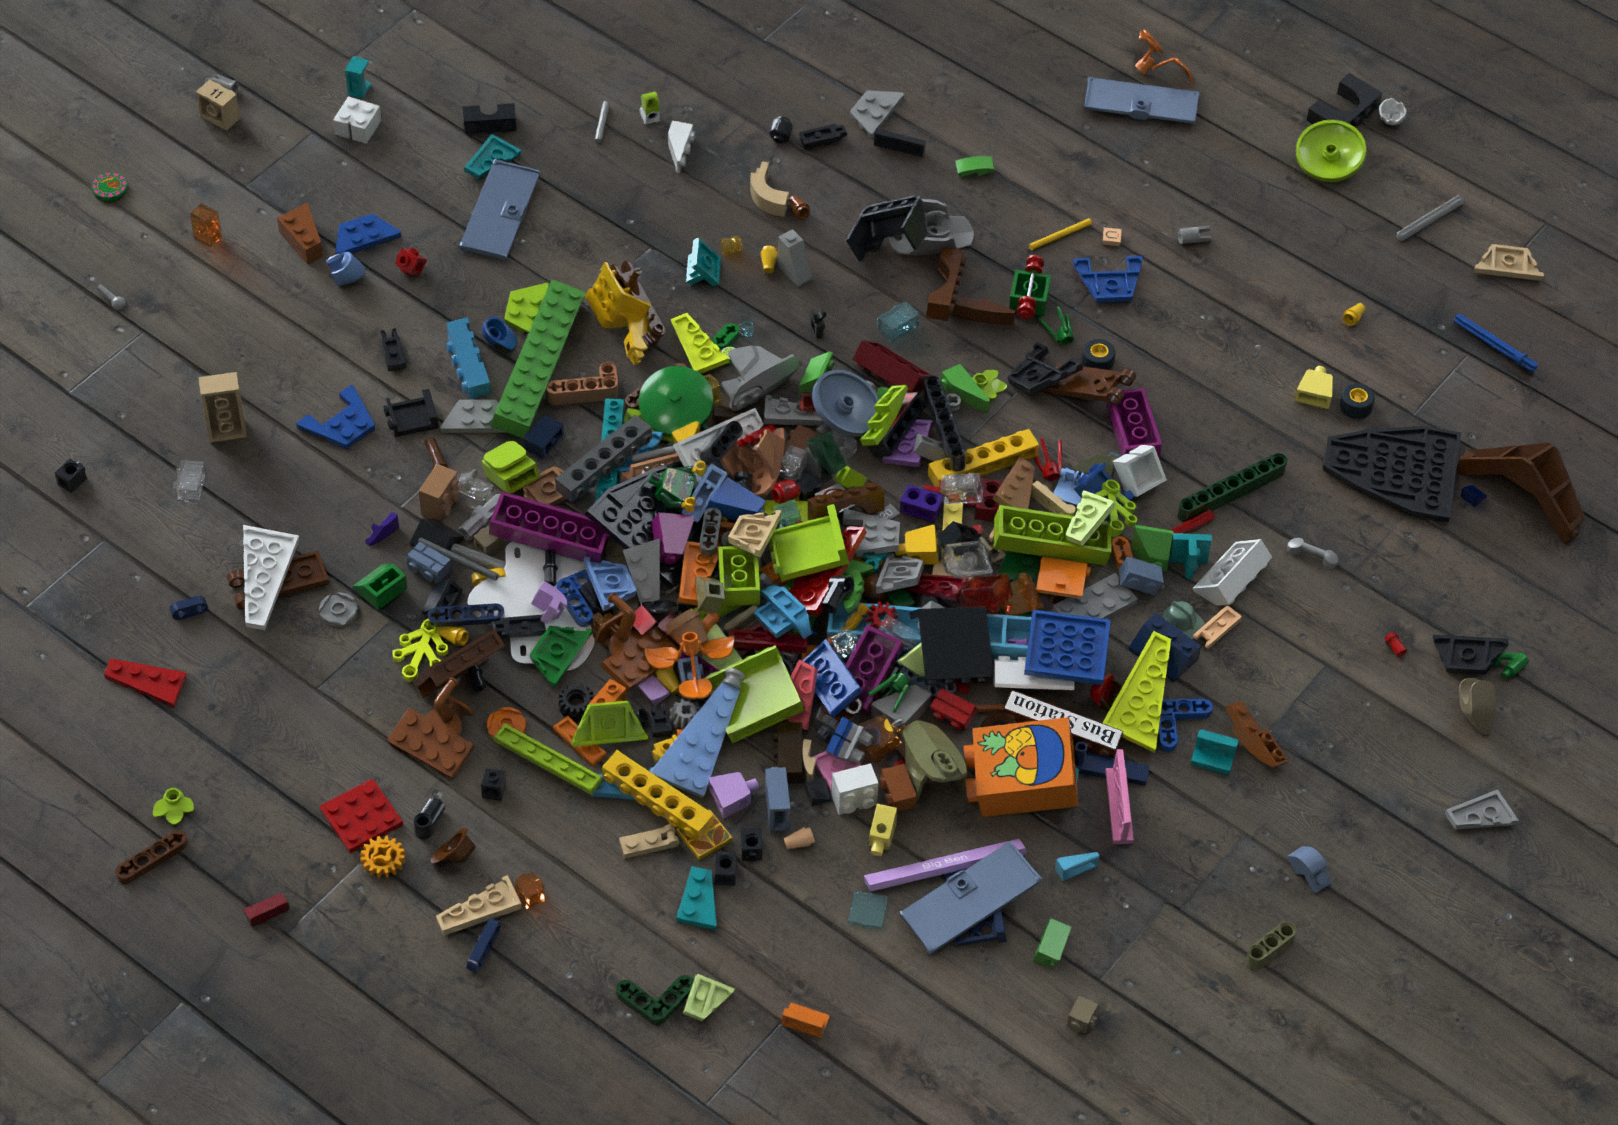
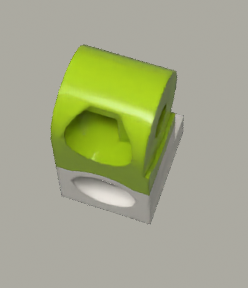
(650, 105)

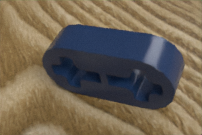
(188, 607)

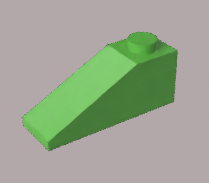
(959, 382)

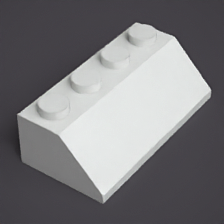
(1233, 572)
(1011, 675)

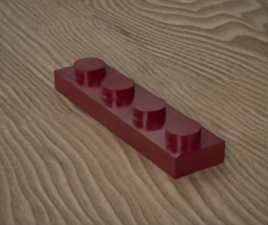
(760, 640)

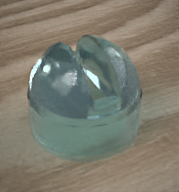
(744, 328)

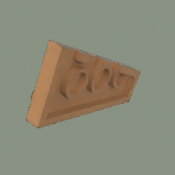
(1017, 486)

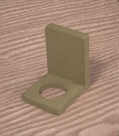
(989, 552)

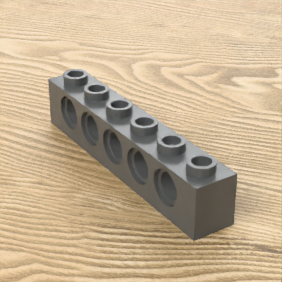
(603, 458)

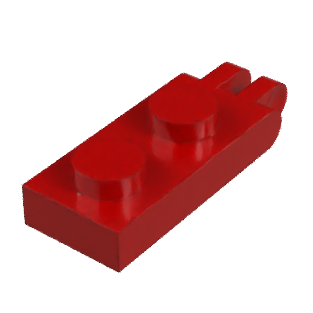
(753, 438)

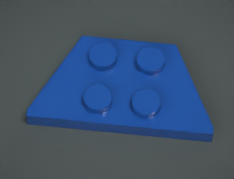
(364, 233)

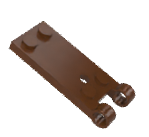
(1093, 384)
(304, 573)

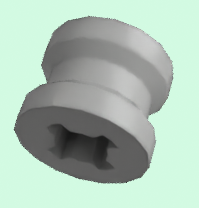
(734, 678)

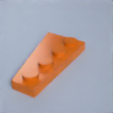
(694, 565)

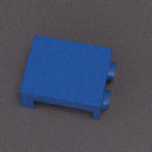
(1094, 481)

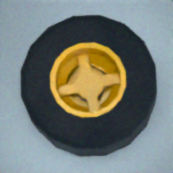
(1098, 354)
(1357, 401)

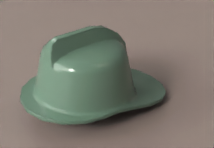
(1183, 617)

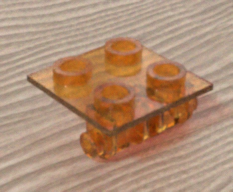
(1024, 597)

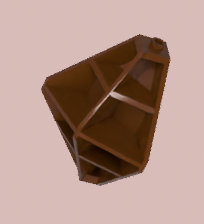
(1538, 471)

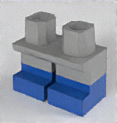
(847, 740)

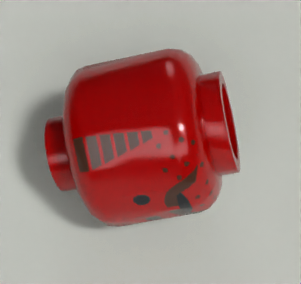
(786, 491)

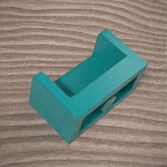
(355, 77)

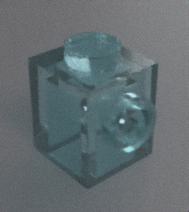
(790, 513)
(845, 642)

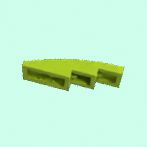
(886, 413)

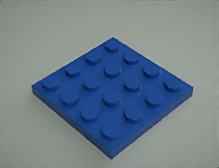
(1067, 647)

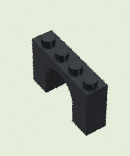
(1358, 93)

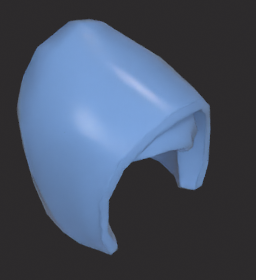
(345, 268)

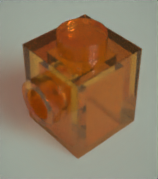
(529, 889)

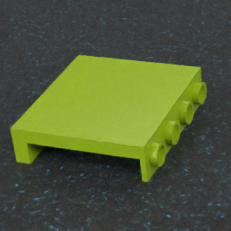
(808, 547)
(764, 696)

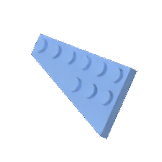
(696, 749)

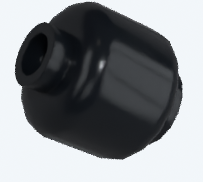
(780, 129)

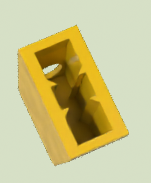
(921, 545)

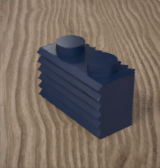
(543, 436)

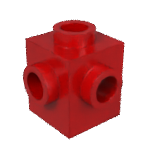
(410, 261)

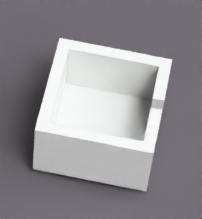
(363, 119)
(1140, 470)
(854, 789)

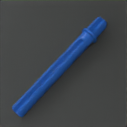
(1496, 343)

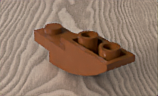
(1254, 739)

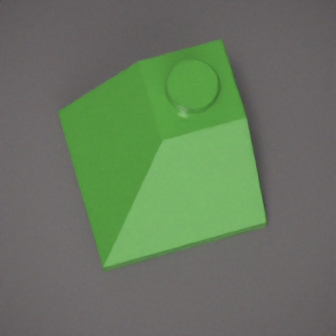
(1152, 545)

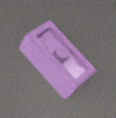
(653, 690)

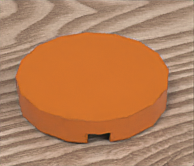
(507, 716)

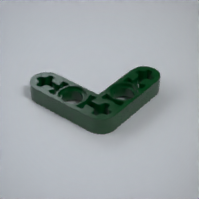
(652, 1004)

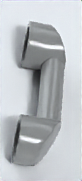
(1329, 557)

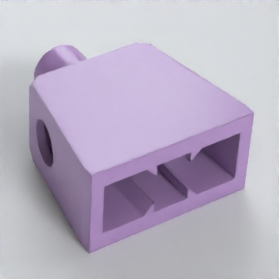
(731, 792)

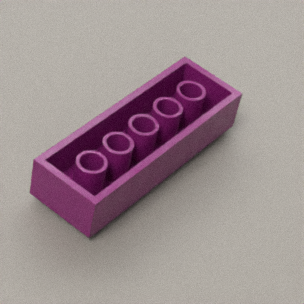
(547, 528)

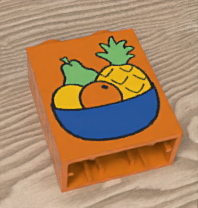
(1022, 767)

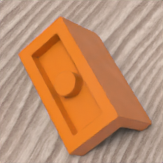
(805, 1020)

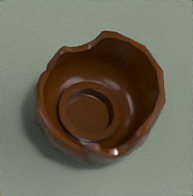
(870, 590)

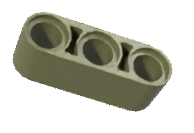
(1275, 938)

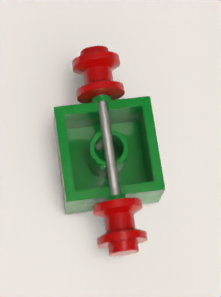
(1030, 289)

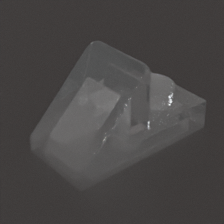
(474, 487)

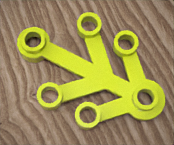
(419, 648)

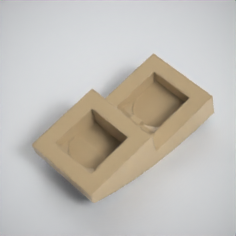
(808, 762)

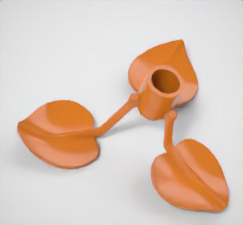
(1147, 62)
(666, 656)

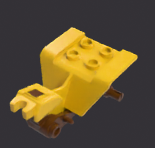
(622, 302)

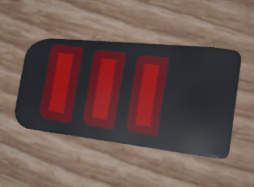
(894, 758)

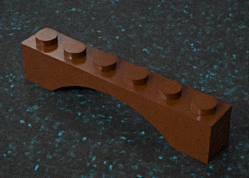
(942, 301)

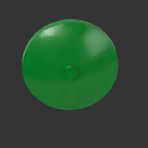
(675, 399)

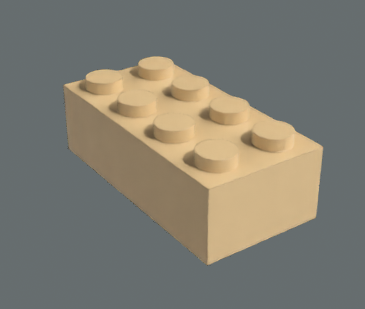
(222, 407)

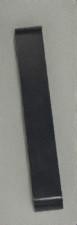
(944, 423)

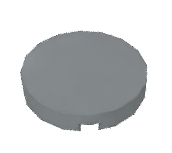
(338, 610)

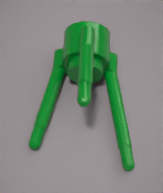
(1064, 333)
(899, 682)

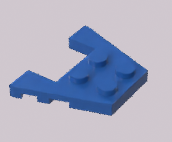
(1110, 285)
(346, 426)

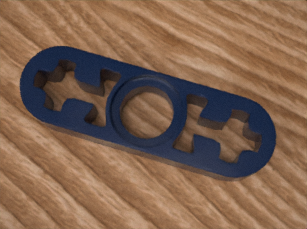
(483, 945)

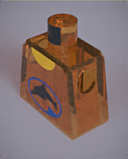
(884, 735)

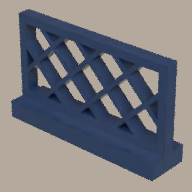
(996, 925)

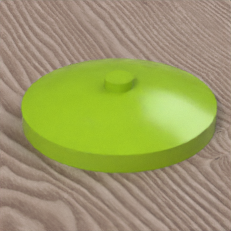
(1331, 151)

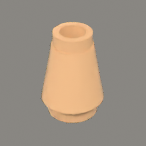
(799, 839)

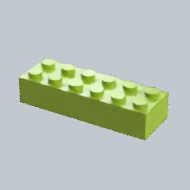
(1045, 535)

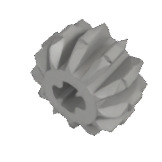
(683, 713)

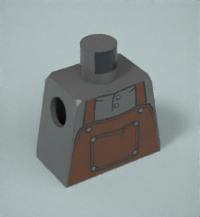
(827, 724)

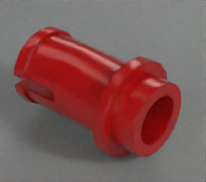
(1396, 645)

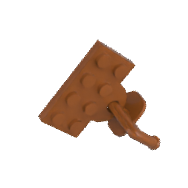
(628, 646)
(436, 736)

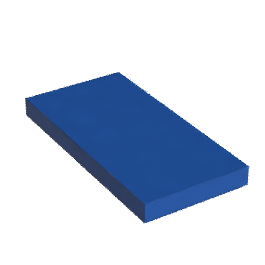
(834, 681)

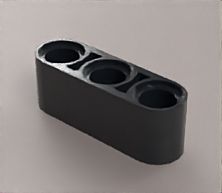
(721, 443)

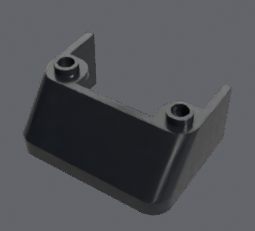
(888, 220)

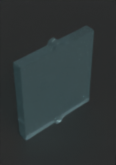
(868, 909)

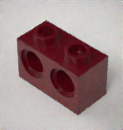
(988, 507)

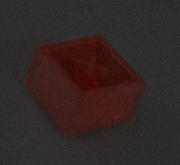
(986, 591)

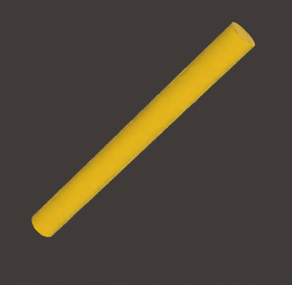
(1060, 234)

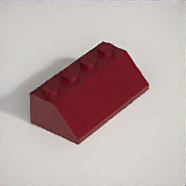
(890, 366)

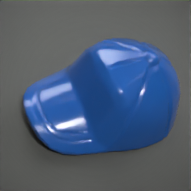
(497, 332)

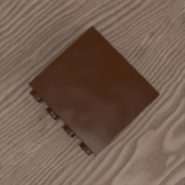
(458, 663)

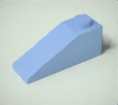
(705, 490)

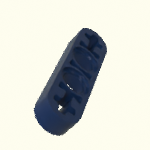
(466, 611)

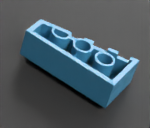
(467, 359)

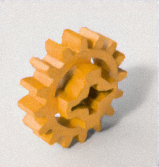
(382, 857)

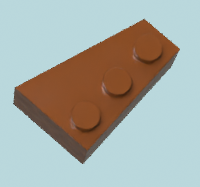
(301, 233)

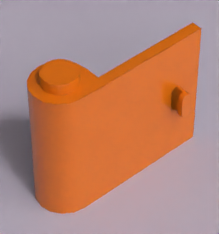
(1062, 577)

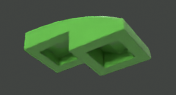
(979, 164)

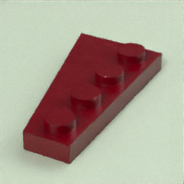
(939, 586)

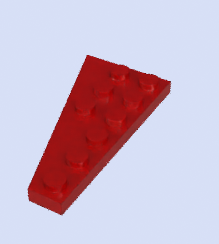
(813, 588)

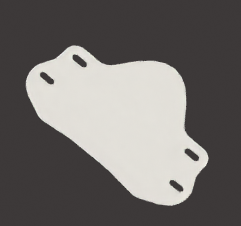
(517, 591)

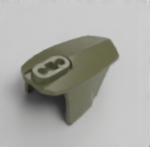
(932, 756)

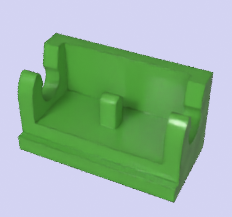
(1052, 943)

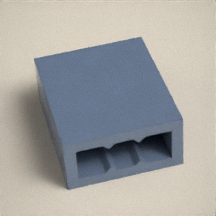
(777, 799)

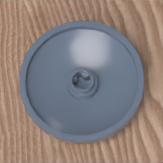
(844, 402)

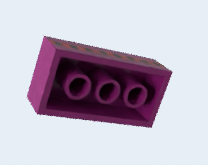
(873, 663)

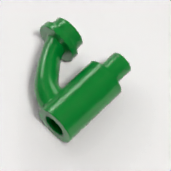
(1517, 662)

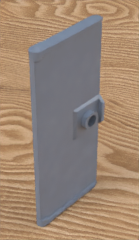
(1141, 100)
(499, 209)
(970, 897)

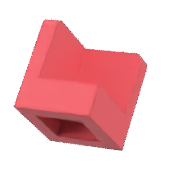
(644, 620)

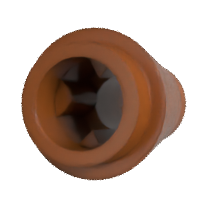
(799, 207)

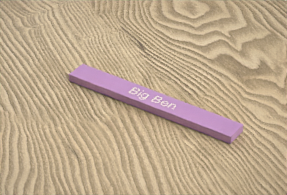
(933, 867)

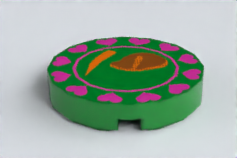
(109, 186)

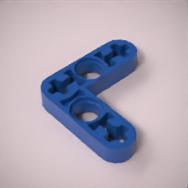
(574, 594)
(1170, 716)

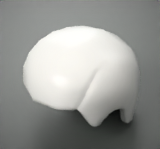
(1392, 112)

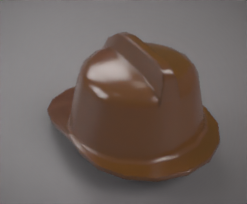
(455, 849)

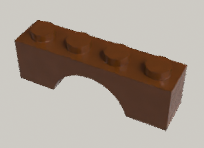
(867, 497)

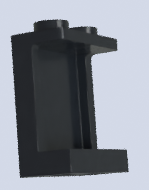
(411, 415)

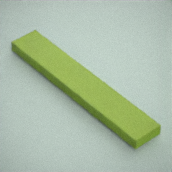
(548, 759)

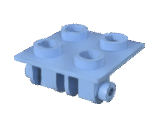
(1066, 486)

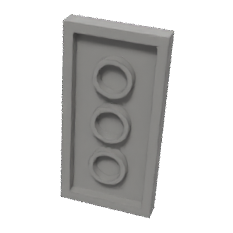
(1099, 600)

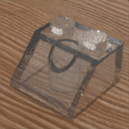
(966, 560)

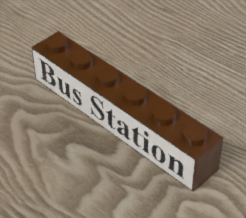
(1098, 736)

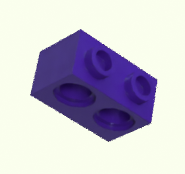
(921, 503)

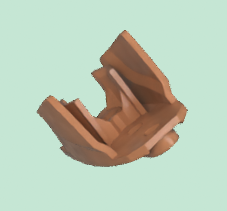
(761, 461)

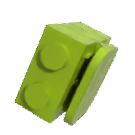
(509, 467)

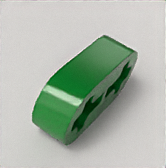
(723, 335)

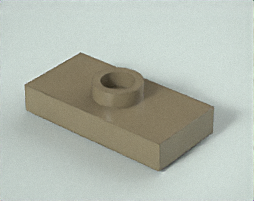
(742, 621)

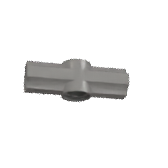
(479, 519)

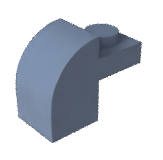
(1311, 864)

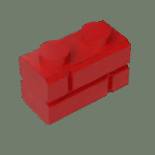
(953, 709)

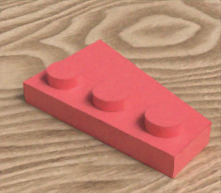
(804, 681)

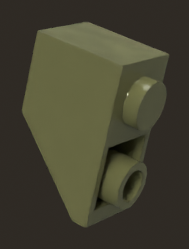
(1098, 458)
(709, 594)

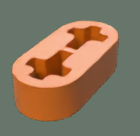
(1117, 553)

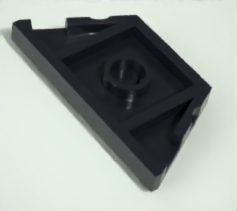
(1469, 654)

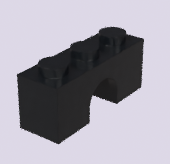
(502, 120)

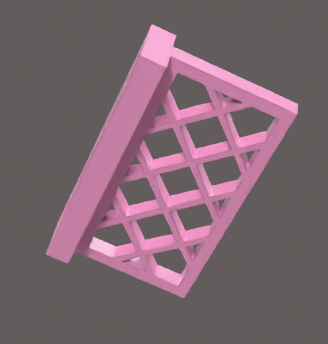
(1119, 801)

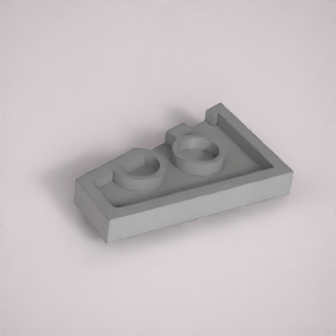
(644, 569)

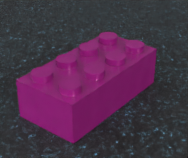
(1134, 422)

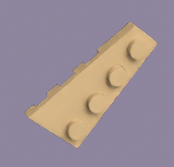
(491, 903)

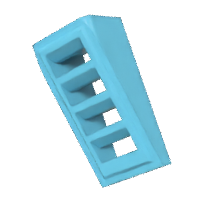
(1074, 865)

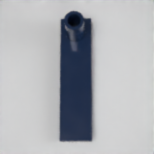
(1096, 765)

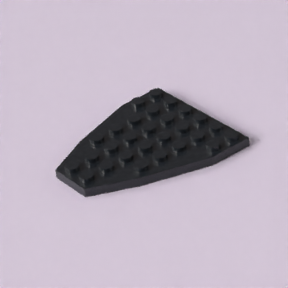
(1399, 467)
(627, 516)

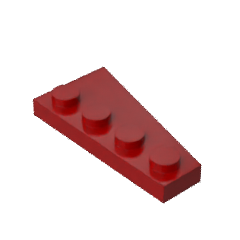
(154, 681)

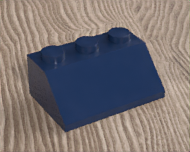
(1183, 649)

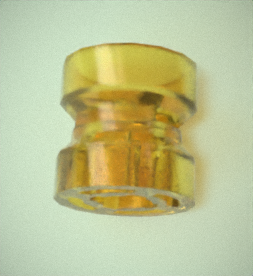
(731, 245)

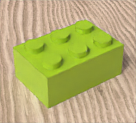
(739, 576)

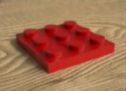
(361, 815)

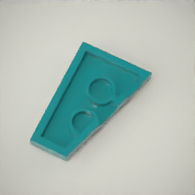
(492, 149)
(697, 903)

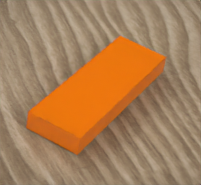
(590, 753)

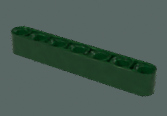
(1233, 487)

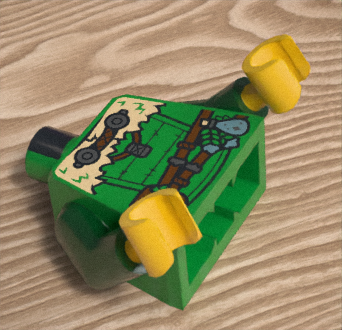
(676, 485)

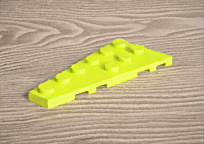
(1141, 697)

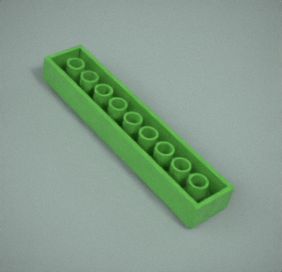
(538, 359)

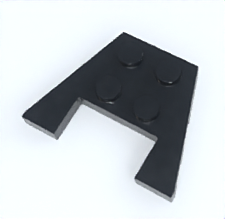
(1036, 375)

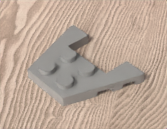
(881, 533)

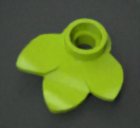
(989, 383)
(173, 809)

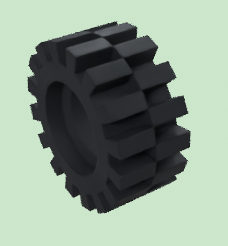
(572, 693)

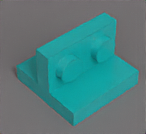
(703, 264)
(1190, 550)
(1214, 752)

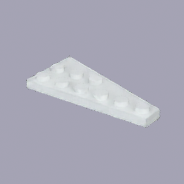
(690, 448)
(265, 567)

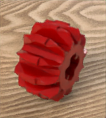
(877, 612)

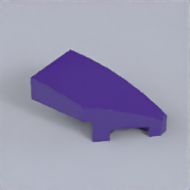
(385, 529)

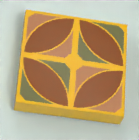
(712, 840)

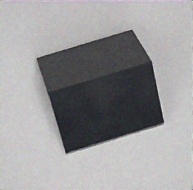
(437, 533)

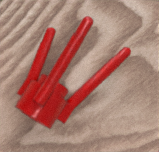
(1051, 470)

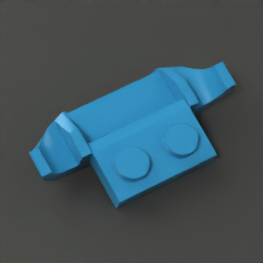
(782, 612)

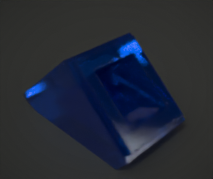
(1472, 495)

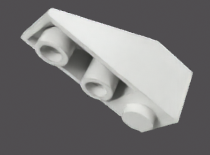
(679, 140)

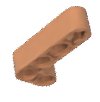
(585, 389)

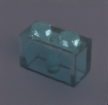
(898, 321)

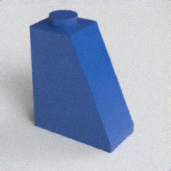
(735, 500)

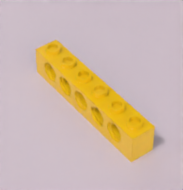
(989, 456)
(653, 785)

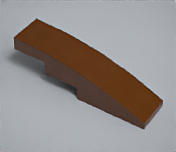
(983, 311)

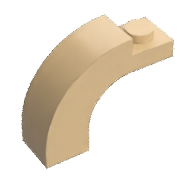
(765, 197)

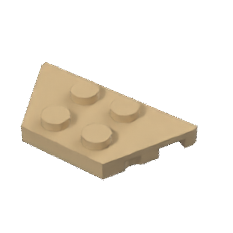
(1509, 262)
(754, 532)

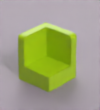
(850, 478)

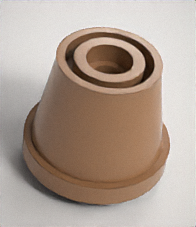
(687, 622)

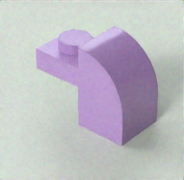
(550, 601)

